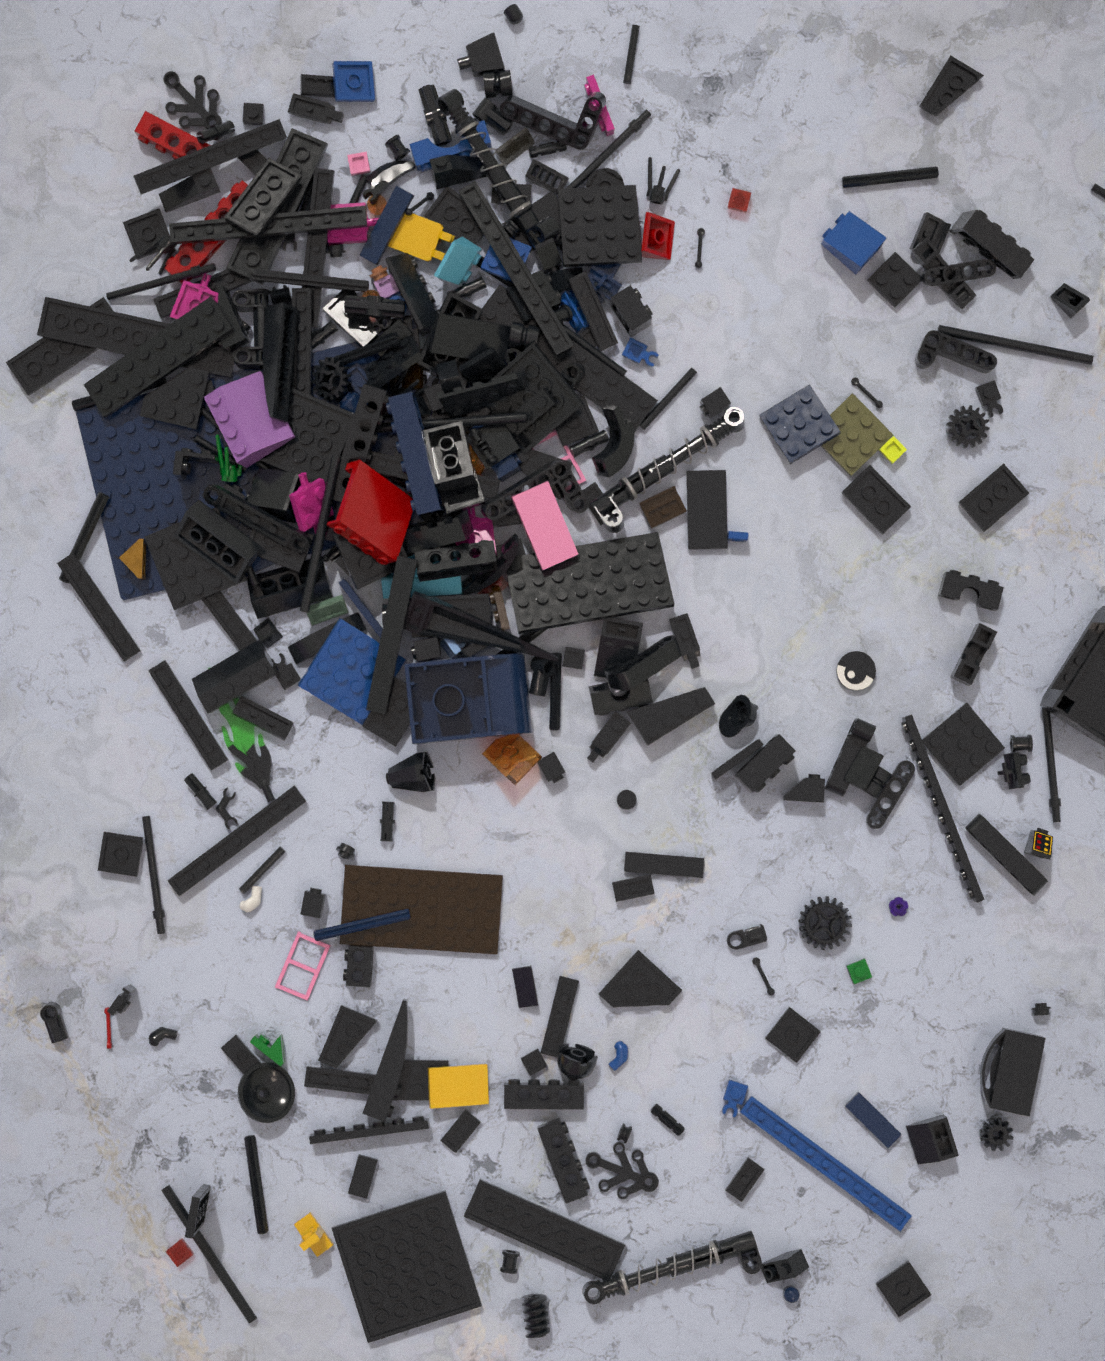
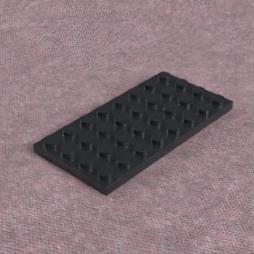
(595, 585)

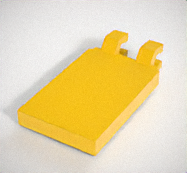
(419, 237)

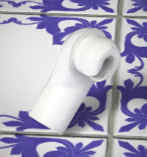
(254, 901)

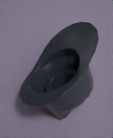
(737, 715)

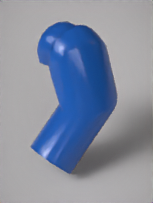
(621, 1055)

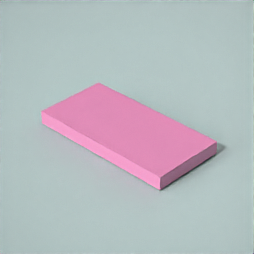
(544, 525)

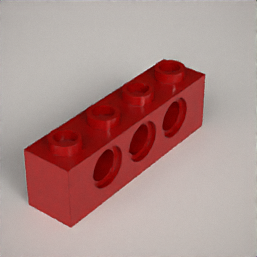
(150, 123)

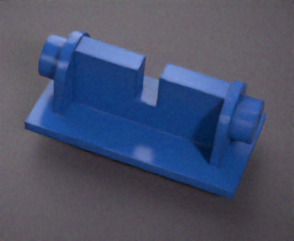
(578, 320)

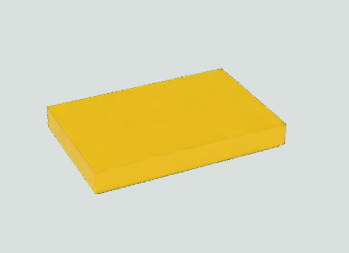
(458, 1086)

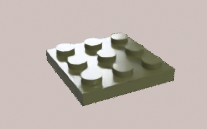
(860, 435)

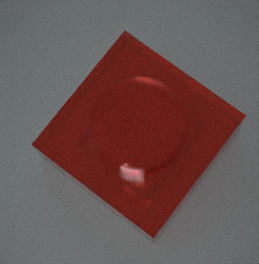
(739, 200)
(179, 1252)

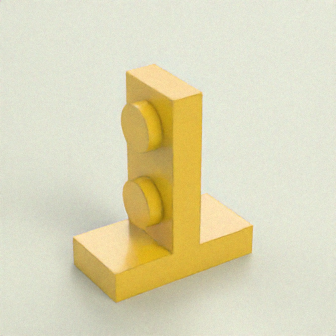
(313, 1235)

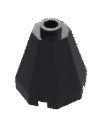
(413, 774)

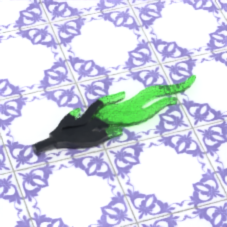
(244, 748)

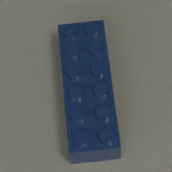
(413, 447)

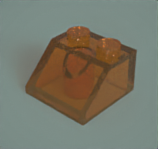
(512, 757)

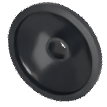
(277, 1090)

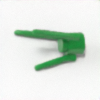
(228, 471)

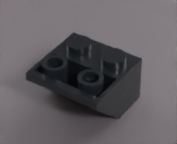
(932, 1140)

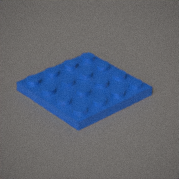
(345, 671)

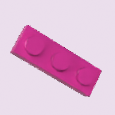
(605, 122)

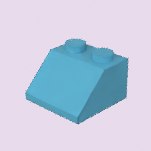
(459, 261)

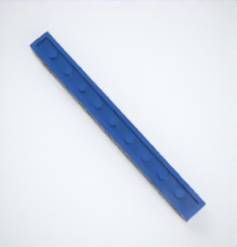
(825, 1163)

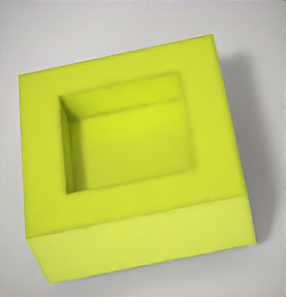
(892, 450)

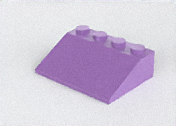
(245, 420)

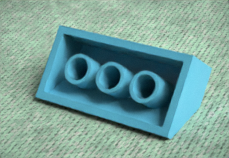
(437, 587)

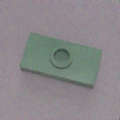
(327, 610)

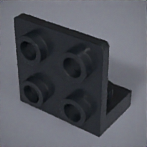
(181, 465)

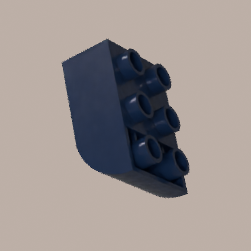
(468, 698)

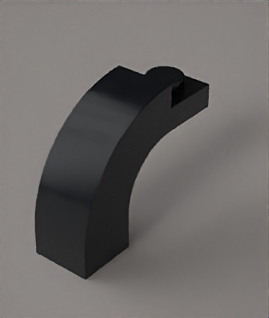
(619, 445)

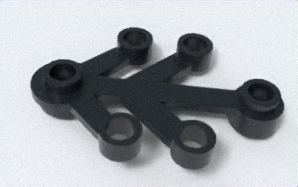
(194, 105)
(625, 1172)

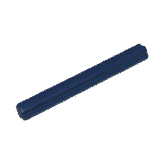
(362, 924)

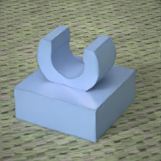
(451, 648)

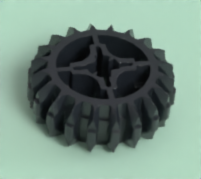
(833, 917)

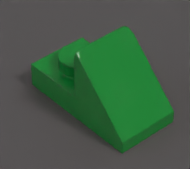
(274, 1051)

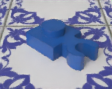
(637, 351)
(735, 1094)

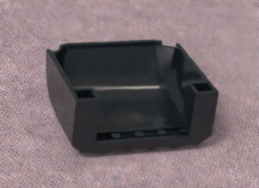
(1079, 686)

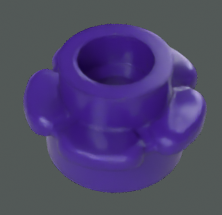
(903, 906)

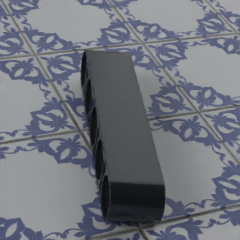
(1006, 854)

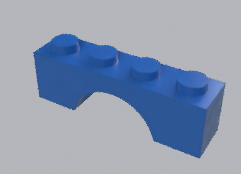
(425, 149)

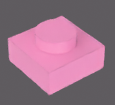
(358, 163)

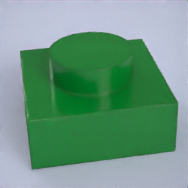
(859, 971)

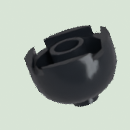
(576, 1062)

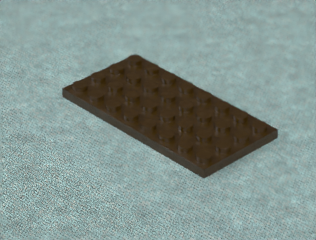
(445, 908)

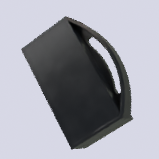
(1012, 1071)

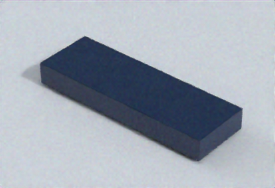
(873, 1119)

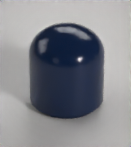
(791, 1294)

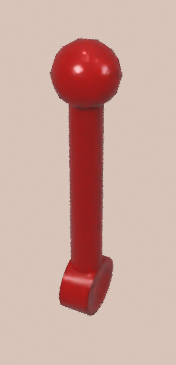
(109, 1042)

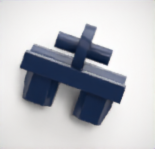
(603, 283)

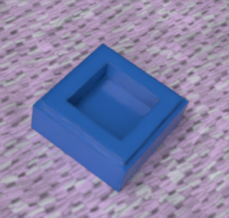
(737, 536)

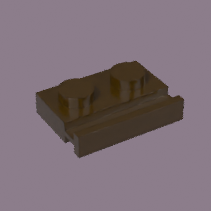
(662, 507)
(499, 615)

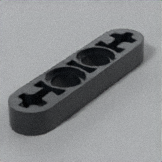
(958, 272)
(893, 796)

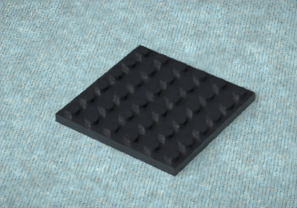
(406, 1266)

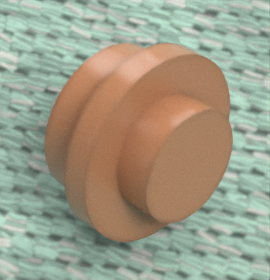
(378, 273)

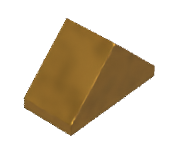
(135, 558)

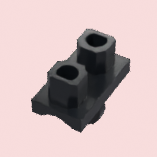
(1012, 770)

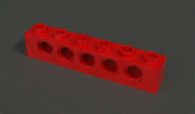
(210, 248)

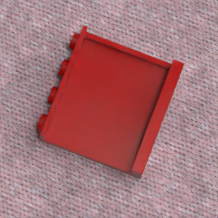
(373, 513)

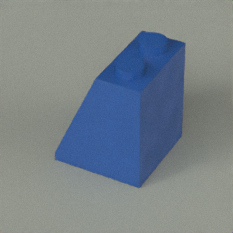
(852, 241)

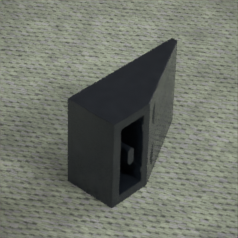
(617, 643)

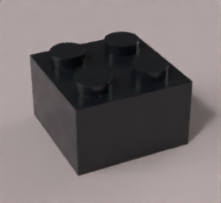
(631, 311)

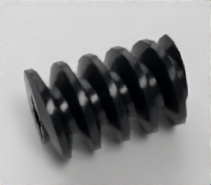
(537, 1315)

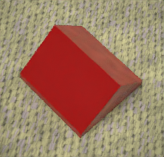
(657, 237)

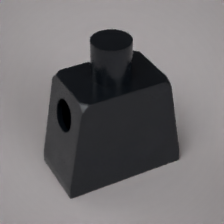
(482, 56)

